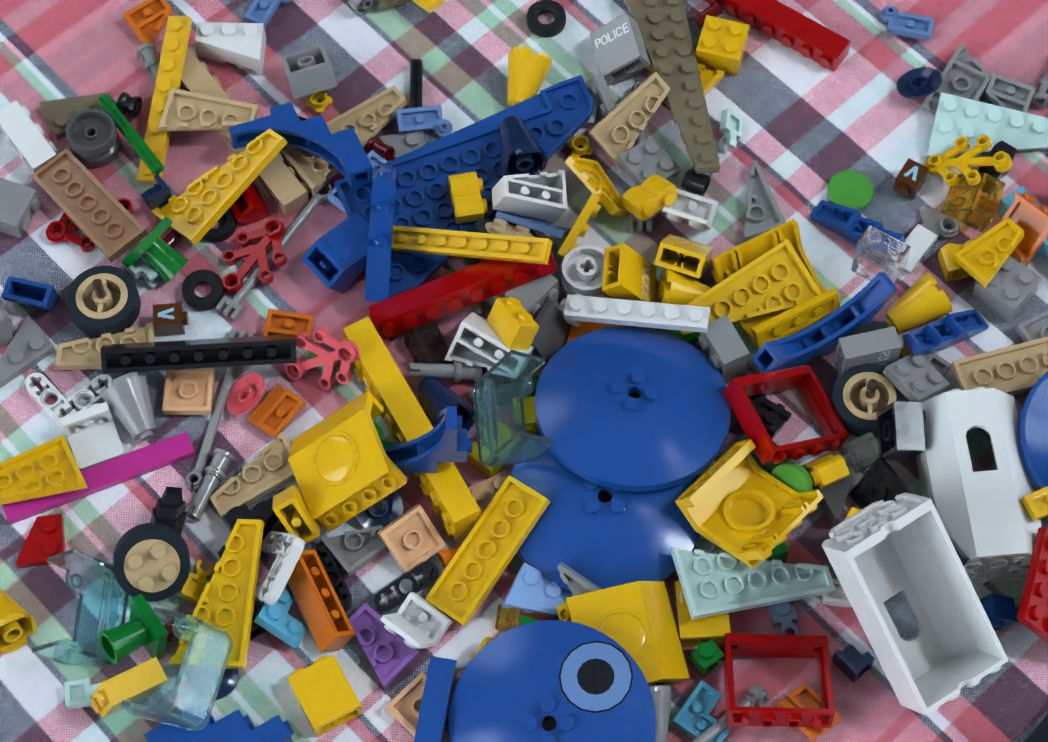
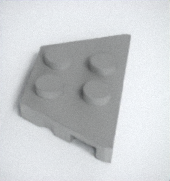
(960, 78)

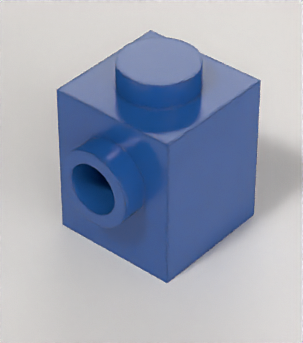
(1000, 610)

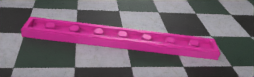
(108, 475)

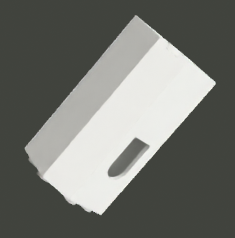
(980, 507)
(908, 549)

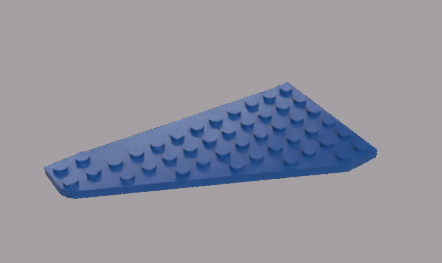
(423, 174)

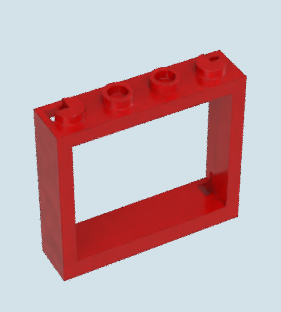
(815, 398)
(778, 647)

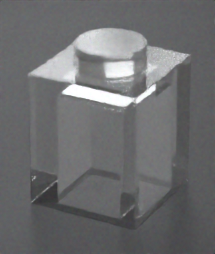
(861, 452)

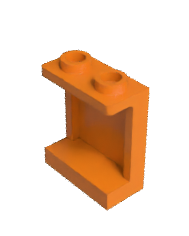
(1033, 221)

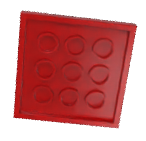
(1034, 601)

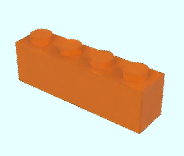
(319, 603)

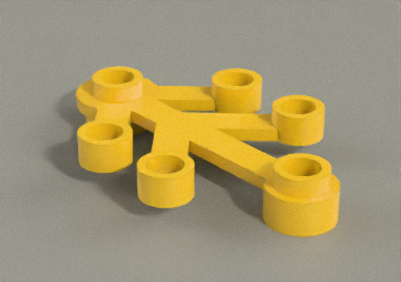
(939, 163)

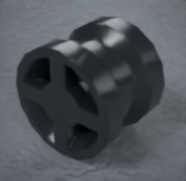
(129, 105)

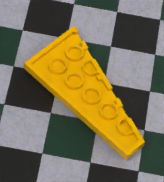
(216, 190)
(761, 287)
(40, 473)
(231, 591)

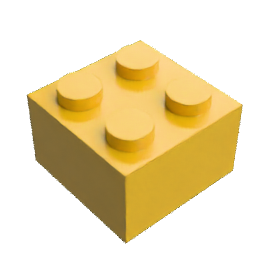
(722, 44)

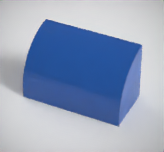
(30, 293)

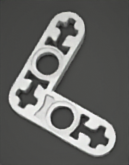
(64, 405)
(287, 551)

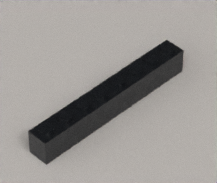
(198, 353)

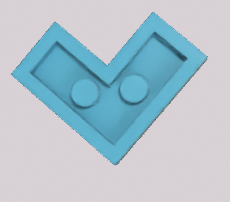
(278, 621)
(695, 714)

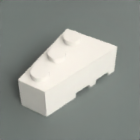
(232, 43)
(25, 136)
(532, 195)
(478, 344)

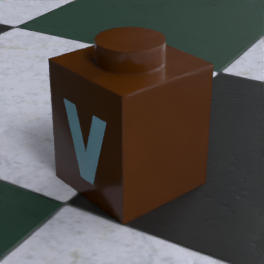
(910, 179)
(169, 319)

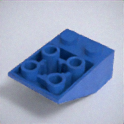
(340, 253)

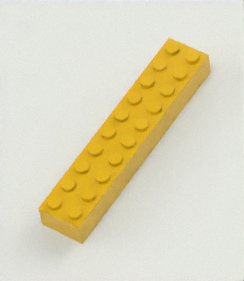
(407, 422)

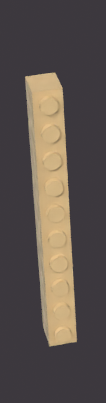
(276, 179)

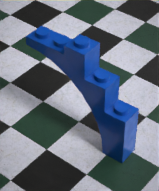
(312, 135)
(380, 233)
(823, 336)
(442, 444)
(228, 729)

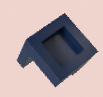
(157, 195)
(852, 662)

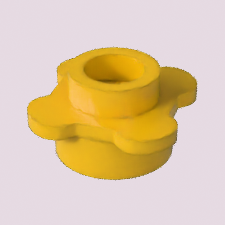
(319, 96)
(578, 141)

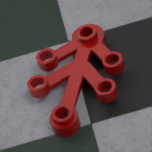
(68, 228)
(255, 253)

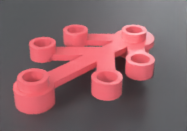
(344, 350)

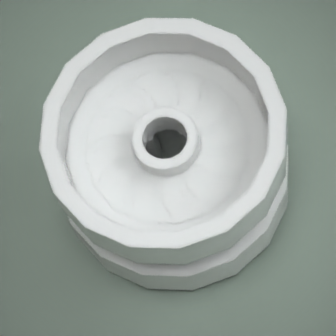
(583, 272)

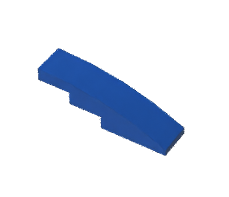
(847, 221)
(945, 333)
(435, 700)

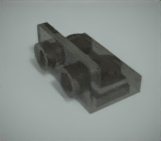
(427, 344)

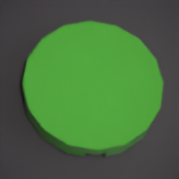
(850, 190)
(793, 476)

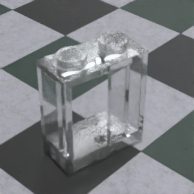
(870, 265)

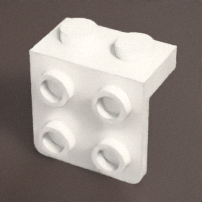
(692, 208)
(92, 435)
(417, 623)

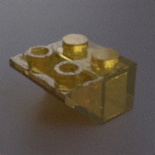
(975, 203)

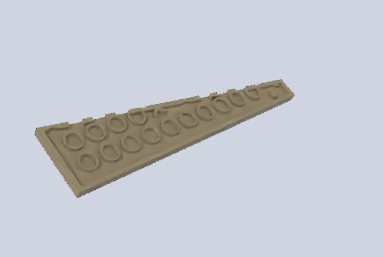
(673, 57)

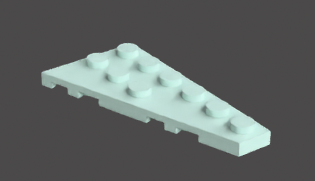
(973, 118)
(726, 585)

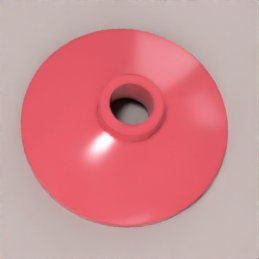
(245, 394)

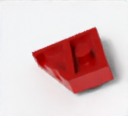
(43, 541)

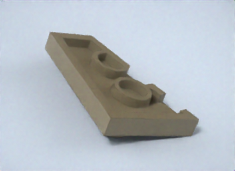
(62, 110)

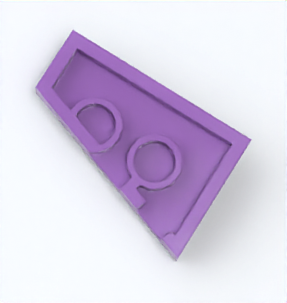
(384, 650)

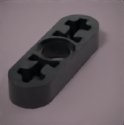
(329, 561)
(417, 569)

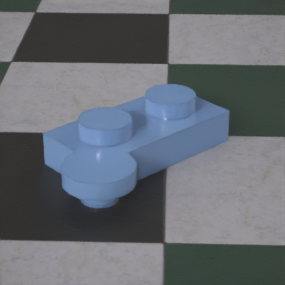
(263, 10)
(907, 24)
(423, 119)

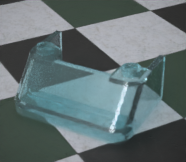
(501, 412)
(99, 608)
(198, 677)

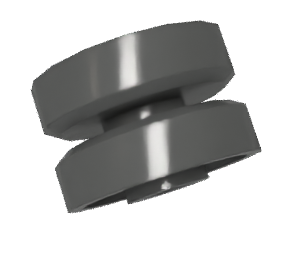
(93, 138)

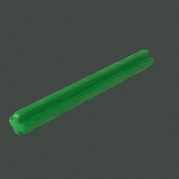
(131, 134)

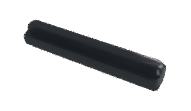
(416, 73)

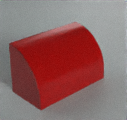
(250, 206)

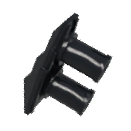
(170, 509)

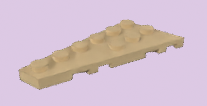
(366, 120)

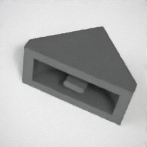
(835, 499)

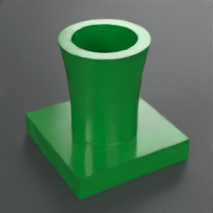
(158, 253)
(141, 630)

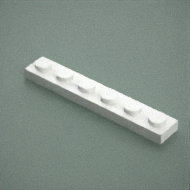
(637, 313)

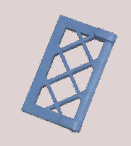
(535, 224)

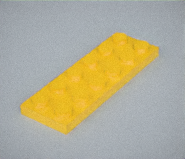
(487, 550)

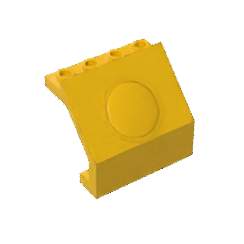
(783, 322)
(344, 464)
(744, 506)
(639, 621)

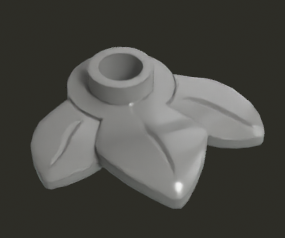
(937, 221)

